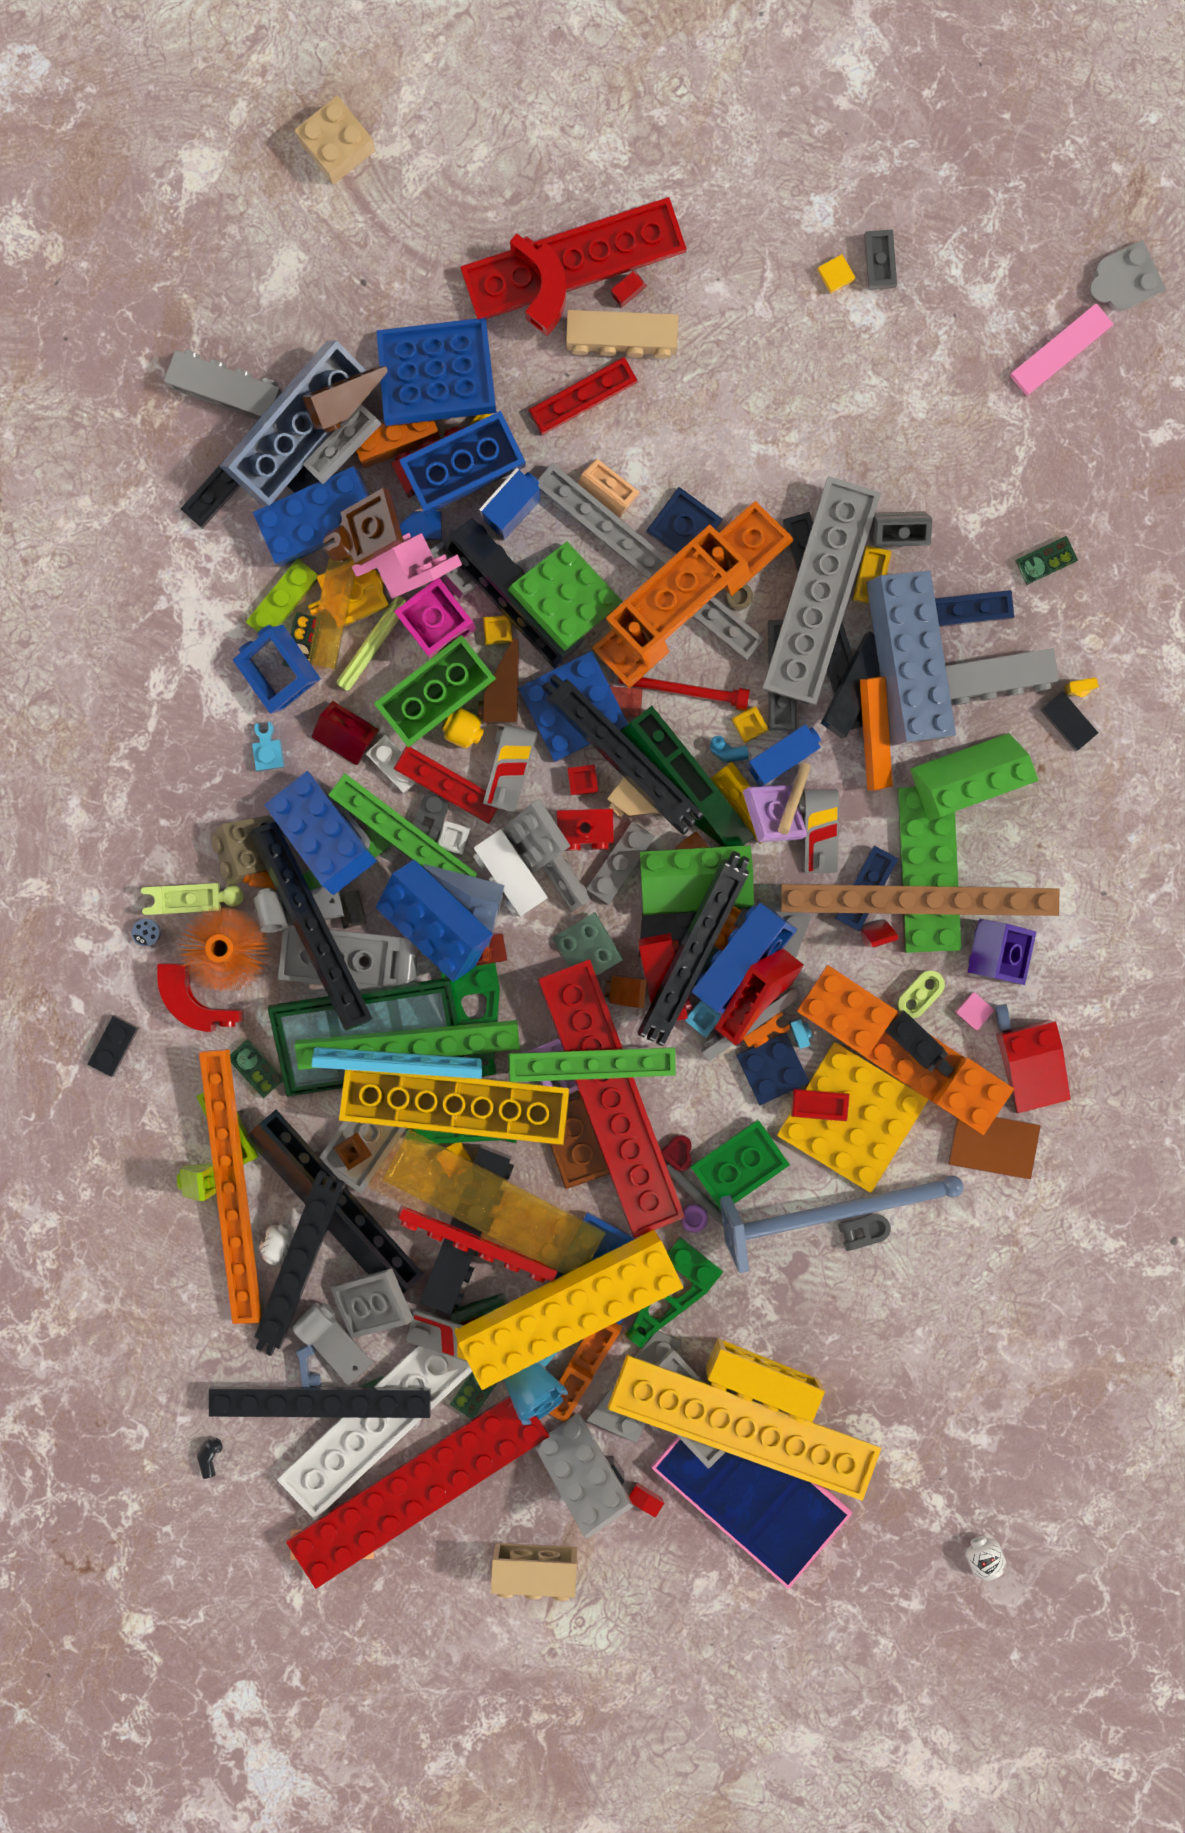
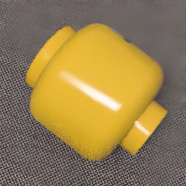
(462, 728)

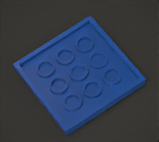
(436, 371)

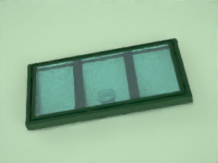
(392, 1009)

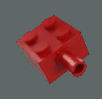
(587, 828)

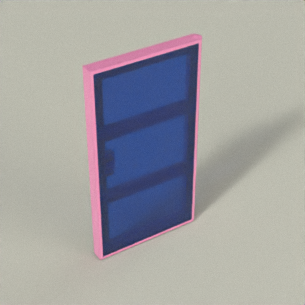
(763, 1510)

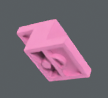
(408, 565)

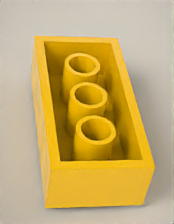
(764, 1381)

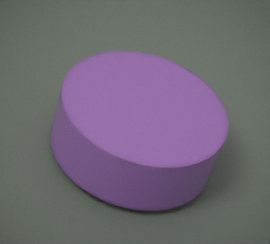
(695, 1218)

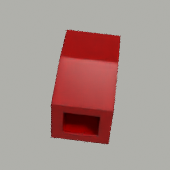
(628, 288)
(646, 1500)

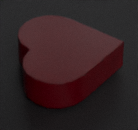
(677, 1152)

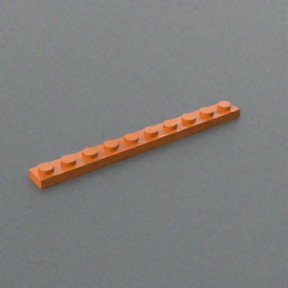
(230, 1186)

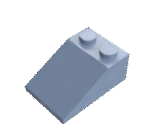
(475, 894)

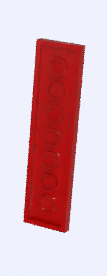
(587, 256)

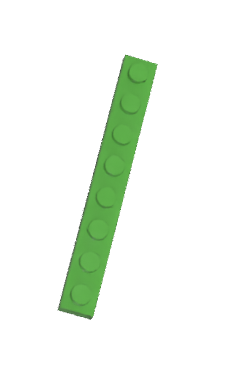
(425, 1041)

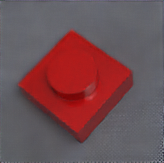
(582, 780)

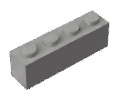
(220, 385)
(1001, 675)

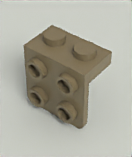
(237, 850)

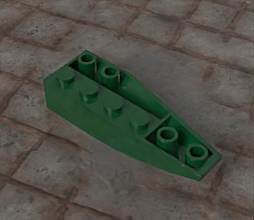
(673, 759)

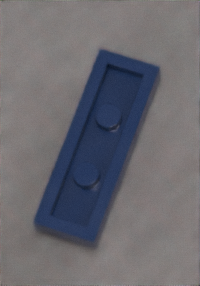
(975, 608)
(873, 872)

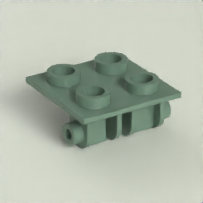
(588, 941)

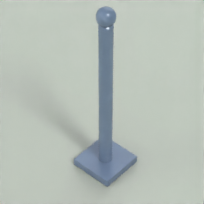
(738, 1232)

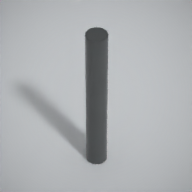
(695, 1194)

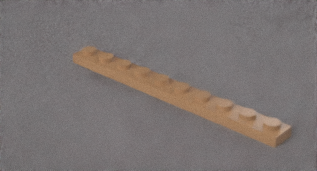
(920, 900)

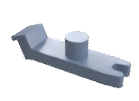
(307, 1379)

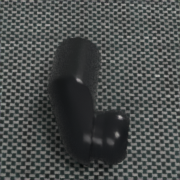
(206, 1455)

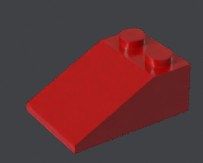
(1035, 1065)

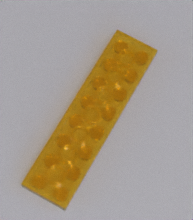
(492, 1204)

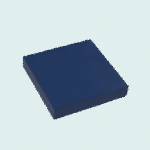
(681, 521)

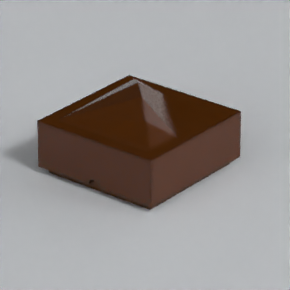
(352, 1151)

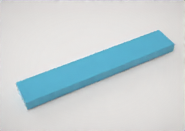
(397, 1062)

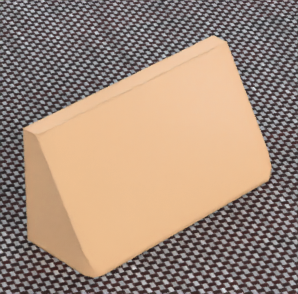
(608, 487)

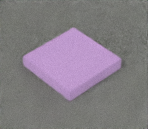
(766, 810)

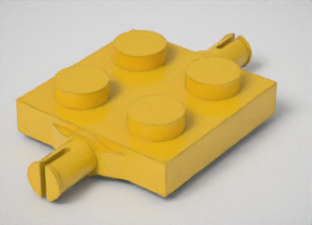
(365, 599)

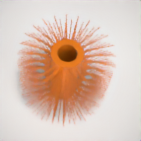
(214, 949)

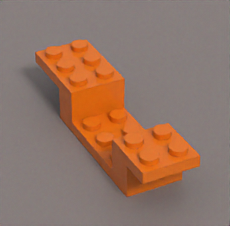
(684, 587)
(861, 1023)

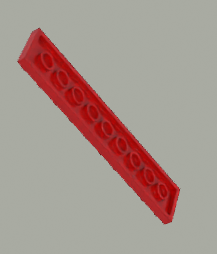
(612, 1103)
(414, 1491)

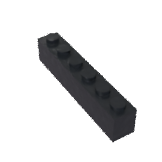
(494, 574)
(453, 1264)

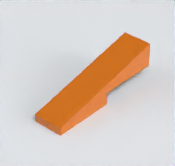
(582, 1368)

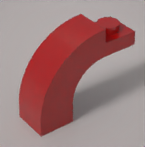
(550, 303)
(182, 1004)

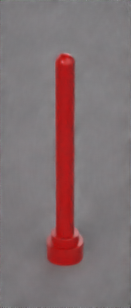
(737, 698)

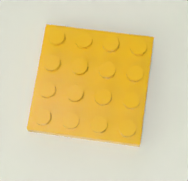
(877, 1120)

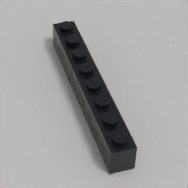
(351, 1221)

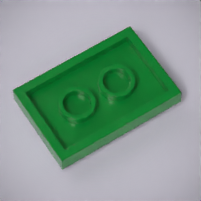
(740, 1164)

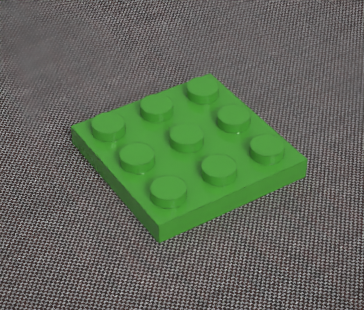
(565, 595)

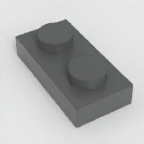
(880, 259)

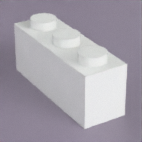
(509, 870)

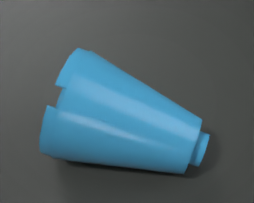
(534, 1392)

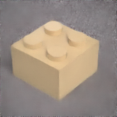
(335, 140)

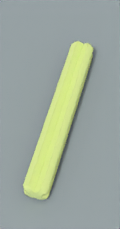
(370, 645)

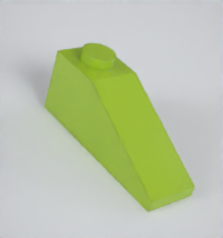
(197, 1181)

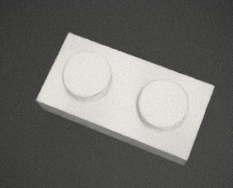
(385, 756)

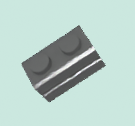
(901, 529)

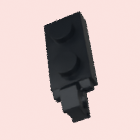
(919, 1043)

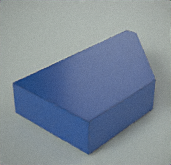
(428, 525)

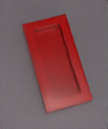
(820, 1104)

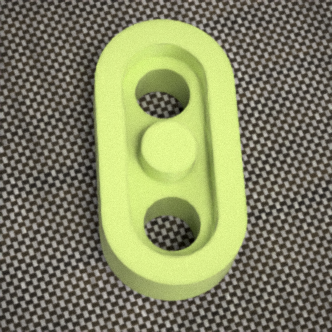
(922, 996)

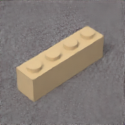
(622, 333)

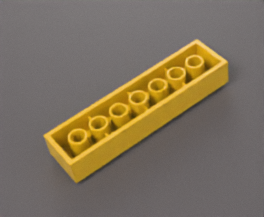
(456, 1105)
(568, 1309)

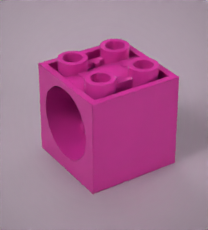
(434, 618)

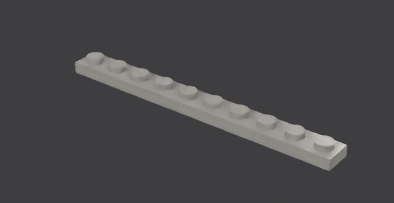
(641, 555)

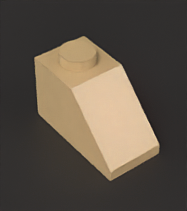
(629, 801)

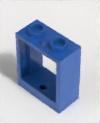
(294, 657)
(784, 755)

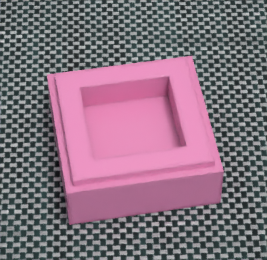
(974, 1011)

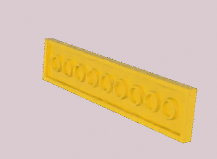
(743, 1427)

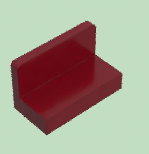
(344, 732)

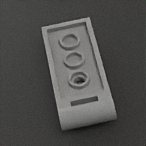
(391, 959)

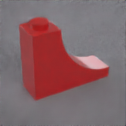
(756, 992)

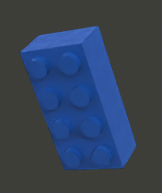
(462, 463)
(301, 520)
(320, 833)
(433, 920)
(757, 938)

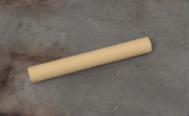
(794, 798)

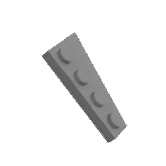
(620, 1424)

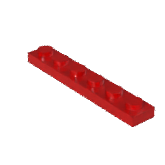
(464, 1240)

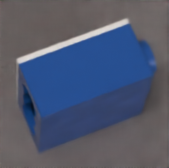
(511, 503)

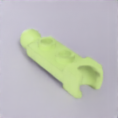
(191, 898)

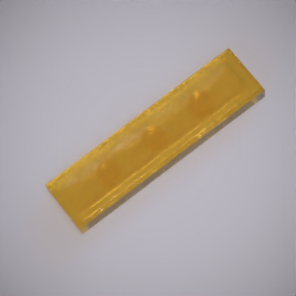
(332, 613)

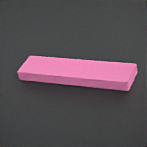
(1061, 349)

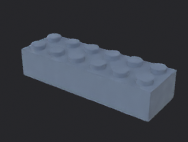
(285, 434)
(911, 657)

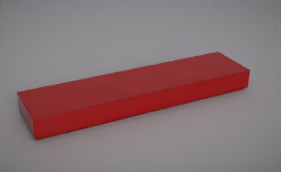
(583, 396)
(444, 783)

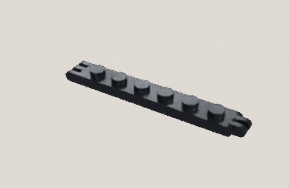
(622, 754)
(694, 949)
(298, 1262)

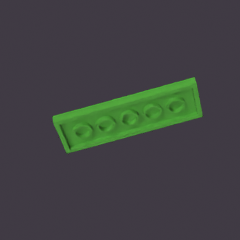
(927, 859)

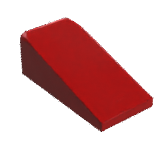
(878, 933)

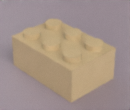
(534, 1571)

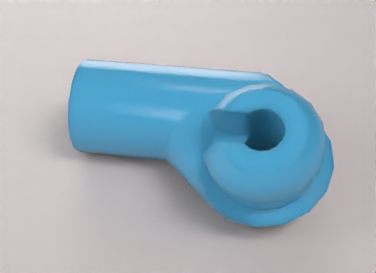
(725, 752)

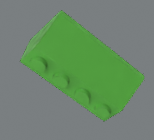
(434, 691)
(973, 775)
(680, 878)

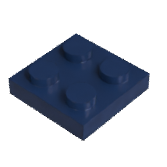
(772, 1068)

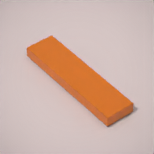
(876, 733)

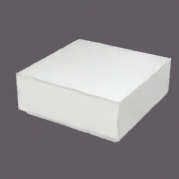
(453, 837)

